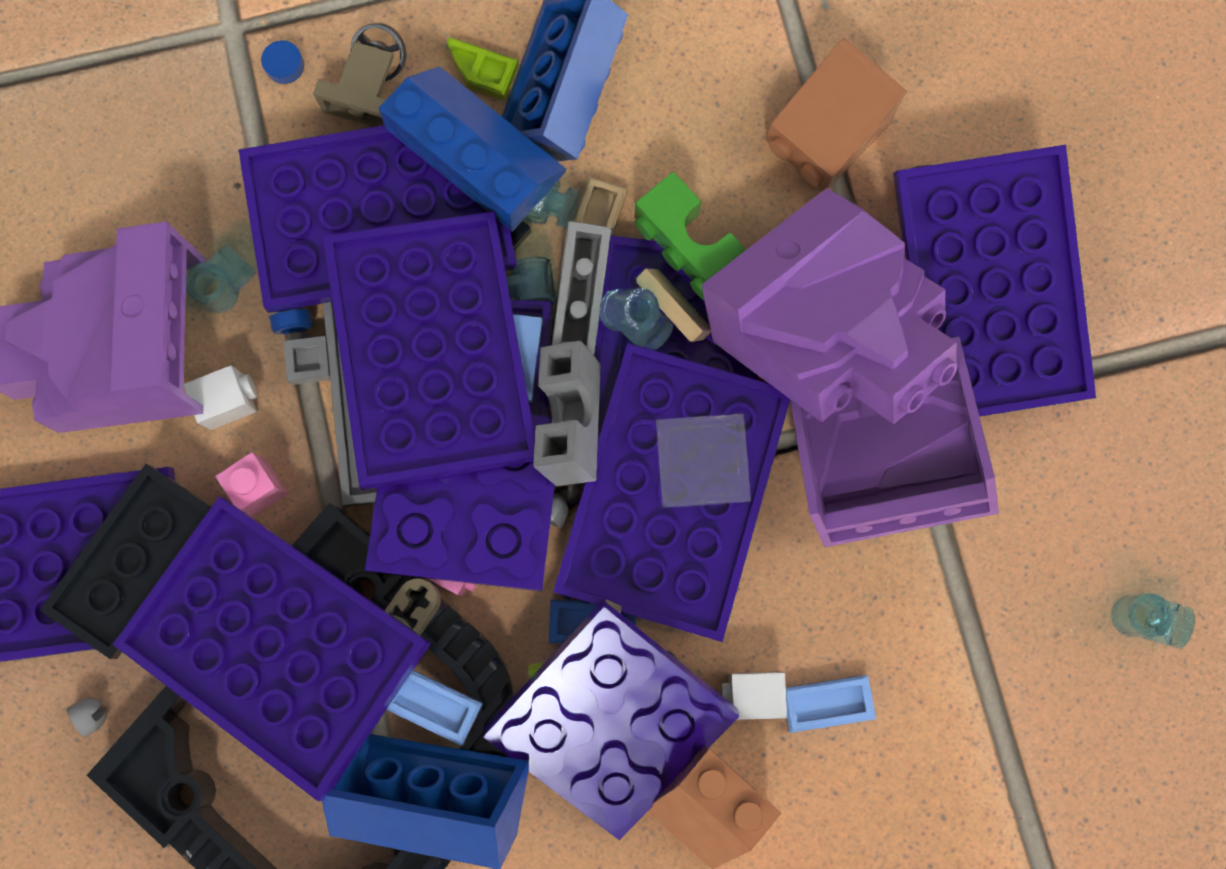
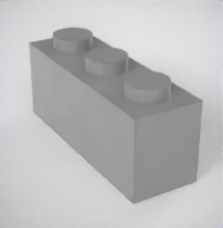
(580, 284)

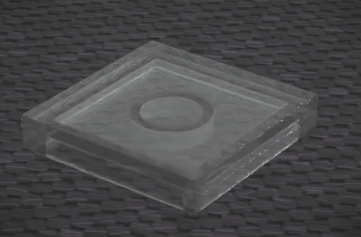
(703, 460)

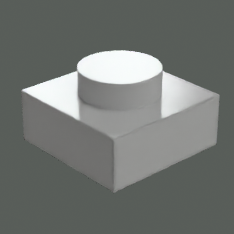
(306, 360)

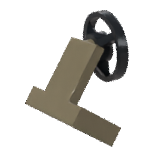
(362, 78)

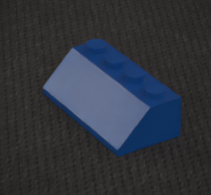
(564, 73)
(470, 145)
(429, 800)

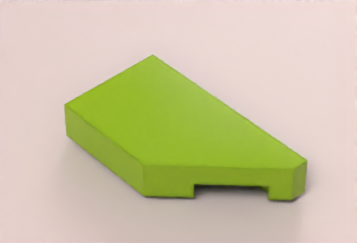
(483, 69)

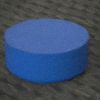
(282, 62)
(291, 321)

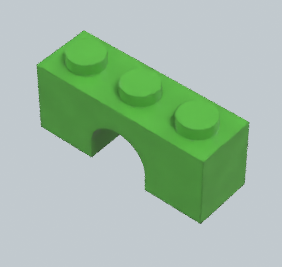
(665, 215)

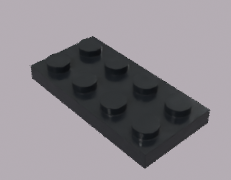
(125, 559)

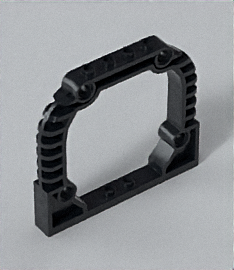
(153, 754)

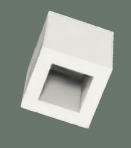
(224, 396)
(757, 694)

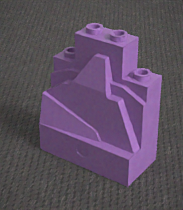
(833, 313)
(104, 334)
(898, 477)

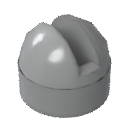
(559, 511)
(87, 715)

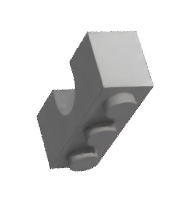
(569, 445)

